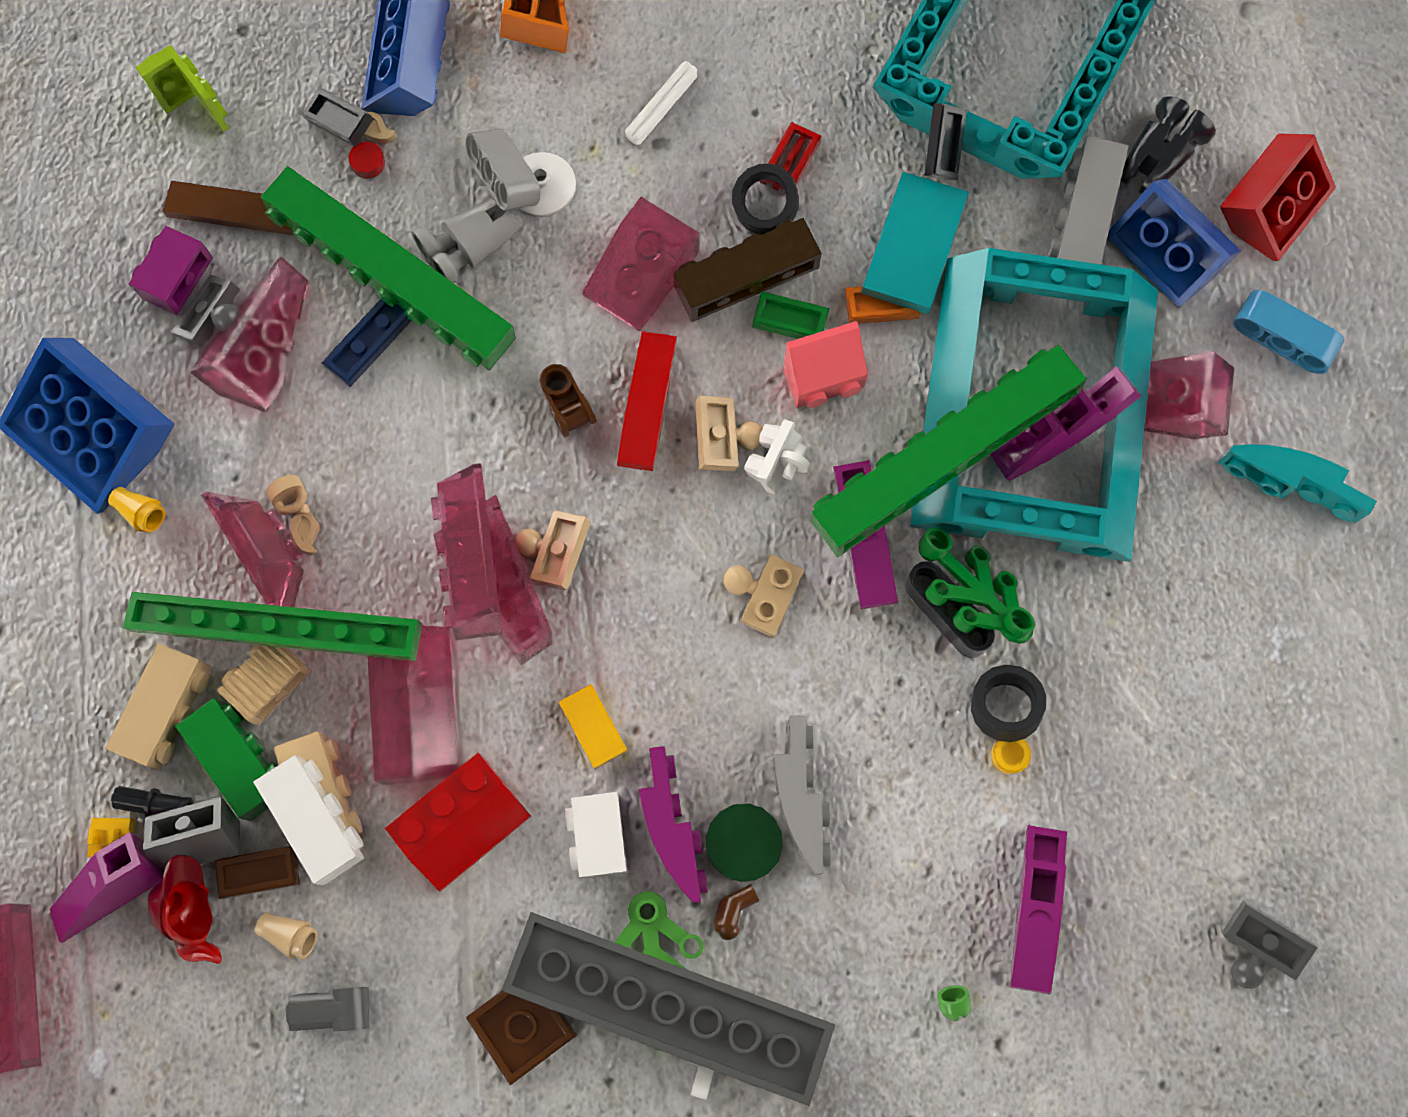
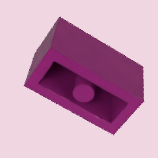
(170, 270)

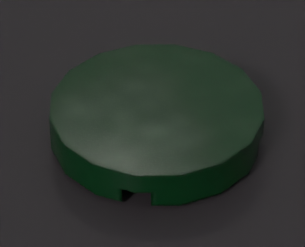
(744, 842)

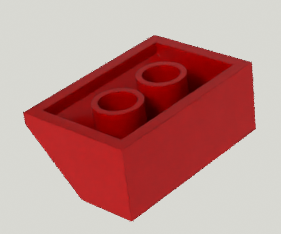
(1279, 194)
(458, 822)

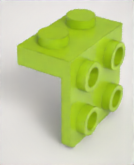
(176, 80)

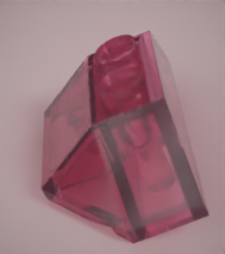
(260, 546)

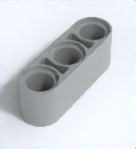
(502, 169)

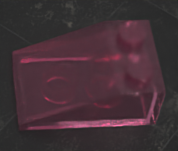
(641, 263)

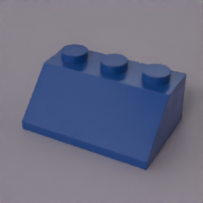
(1172, 242)

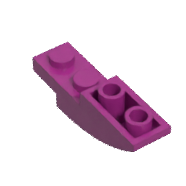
(871, 557)
(672, 841)
(1039, 910)

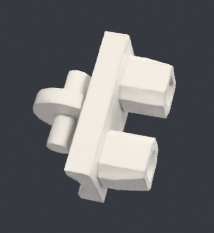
(782, 459)

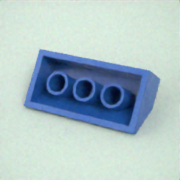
(405, 56)

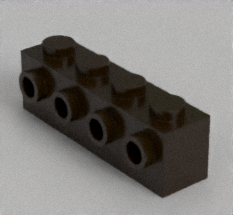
(747, 269)

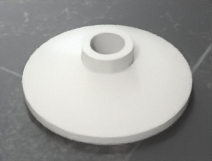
(557, 187)

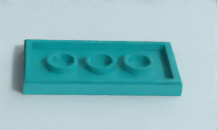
(915, 243)

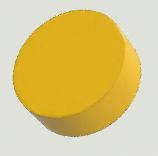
(1011, 756)

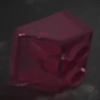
(1190, 396)

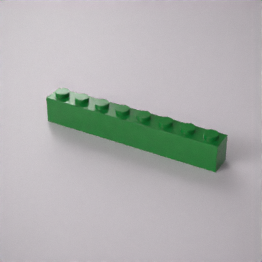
(388, 268)
(947, 450)

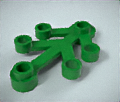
(1007, 617)

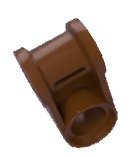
(566, 405)

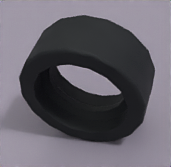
(753, 175)
(1022, 680)

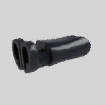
(1157, 155)

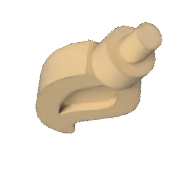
(377, 131)
(305, 529)

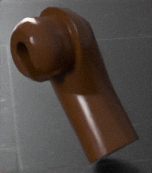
(729, 911)

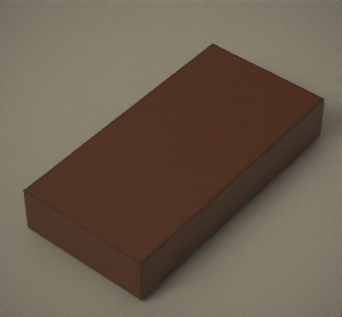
(257, 872)

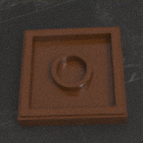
(519, 1033)

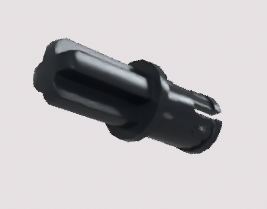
(146, 802)

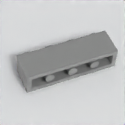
(1090, 201)

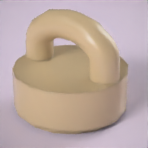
(285, 491)

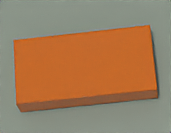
(873, 310)

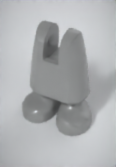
(472, 232)

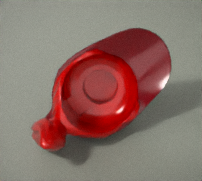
(182, 910)

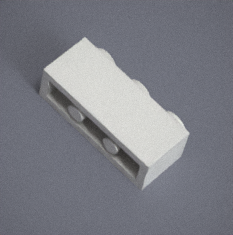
(310, 819)

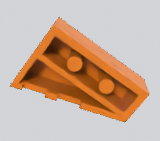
(536, 23)

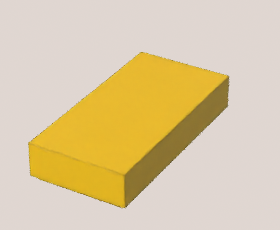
(593, 726)

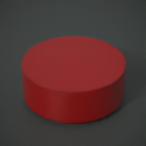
(366, 159)

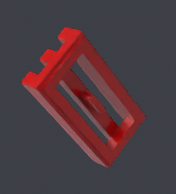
(805, 159)

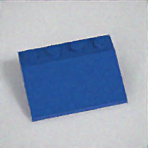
(83, 421)

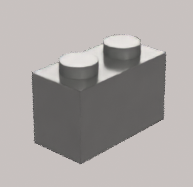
(198, 830)

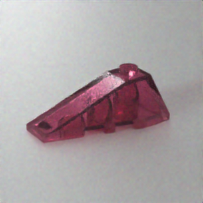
(252, 354)

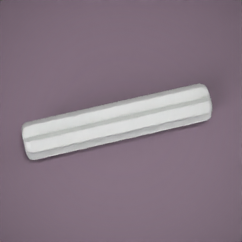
(661, 103)

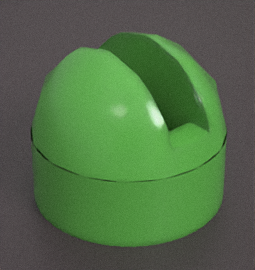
(954, 1002)

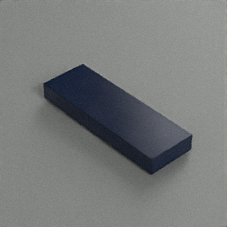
(366, 342)

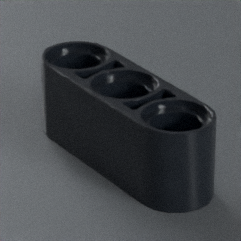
(941, 621)

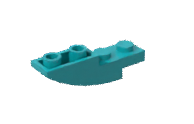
(1284, 469)

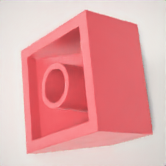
(825, 365)

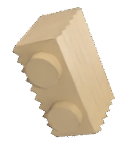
(262, 681)

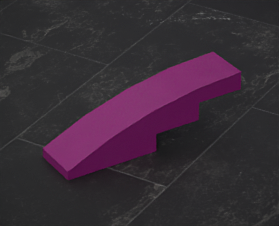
(1066, 425)

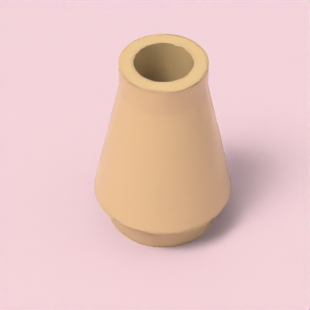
(289, 935)

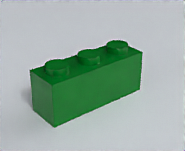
(228, 755)

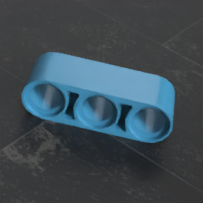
(1288, 331)

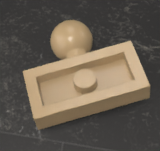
(719, 435)
(558, 549)
(769, 594)

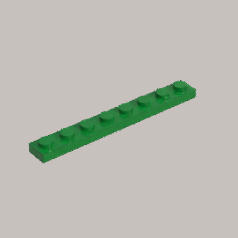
(274, 625)

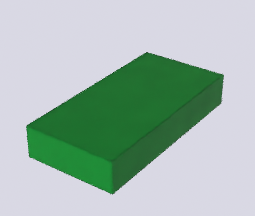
(789, 316)

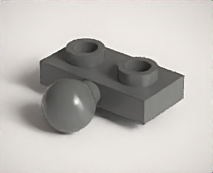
(208, 309)
(1267, 942)

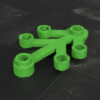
(650, 927)

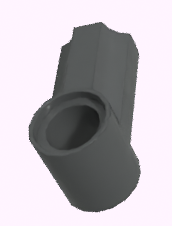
(341, 1010)

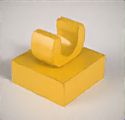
(106, 831)

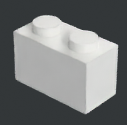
(598, 835)

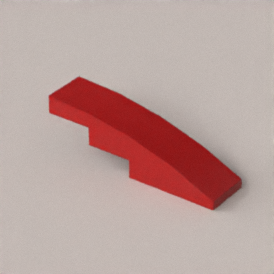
(647, 401)

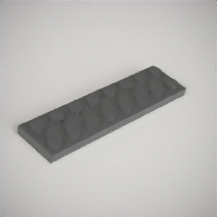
(669, 1008)

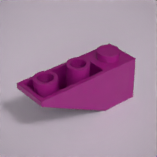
(104, 885)

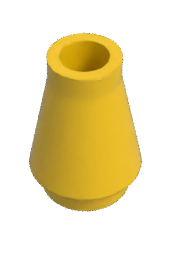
(139, 510)

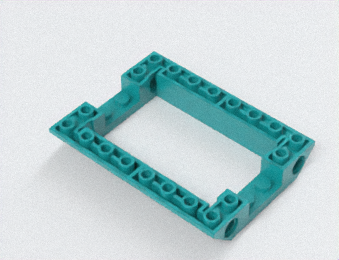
(1020, 147)
(1105, 290)

